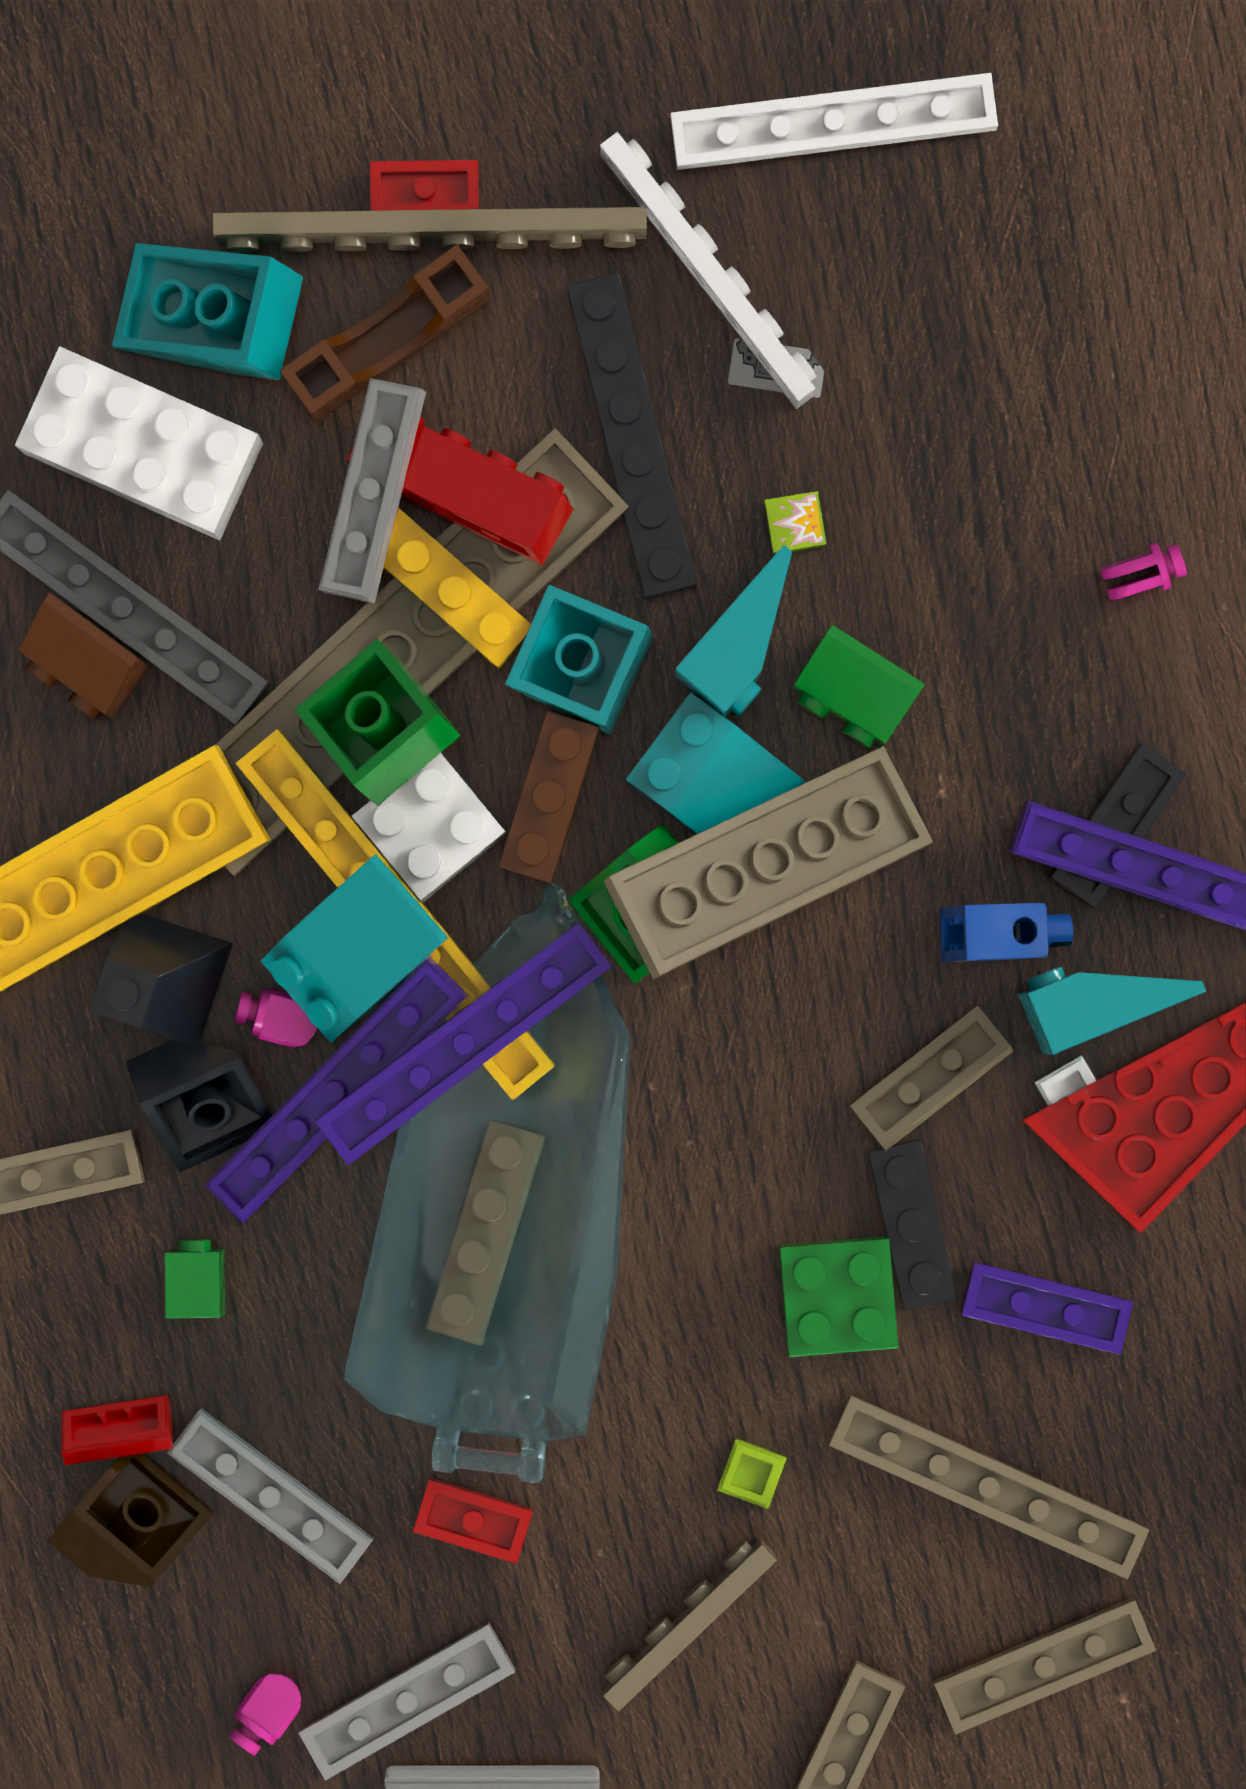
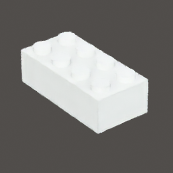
(139, 443)

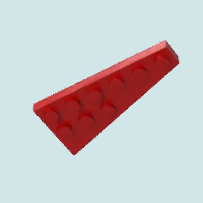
(1154, 1120)

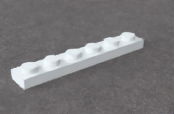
(834, 121)
(695, 250)

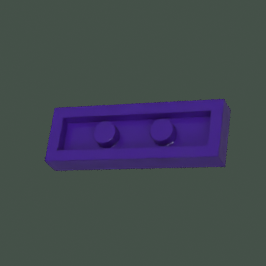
(1046, 1308)

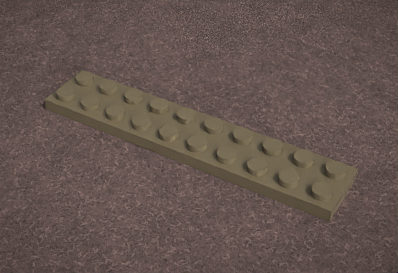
(414, 631)

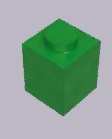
(194, 1280)

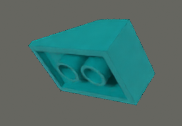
(209, 309)
(732, 653)
(708, 769)
(354, 949)
(1086, 1005)

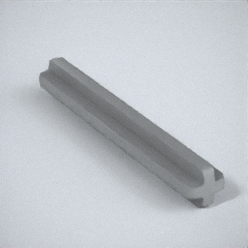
(493, 1777)

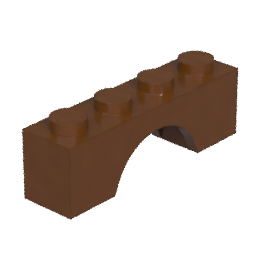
(413, 318)

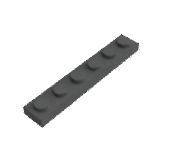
(127, 610)

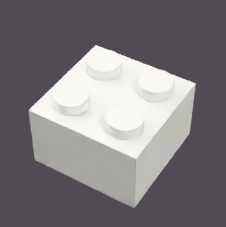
(430, 827)

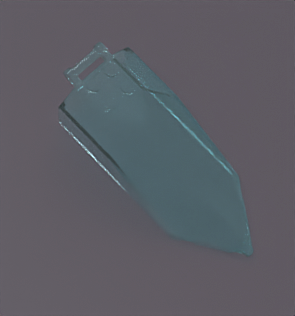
(560, 1280)

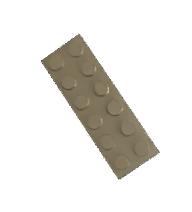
(767, 862)

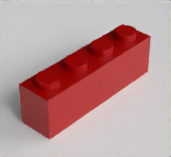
(485, 493)

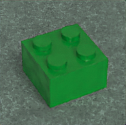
(377, 722)
(838, 1296)

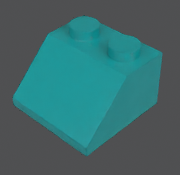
(580, 659)

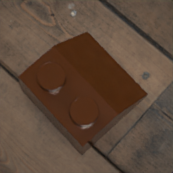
(82, 658)

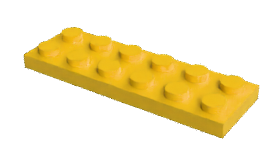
(122, 862)

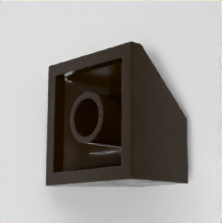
(130, 1523)

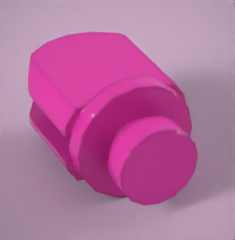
(1163, 564)
(275, 1018)
(266, 1711)

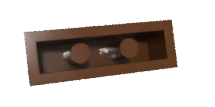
(549, 798)

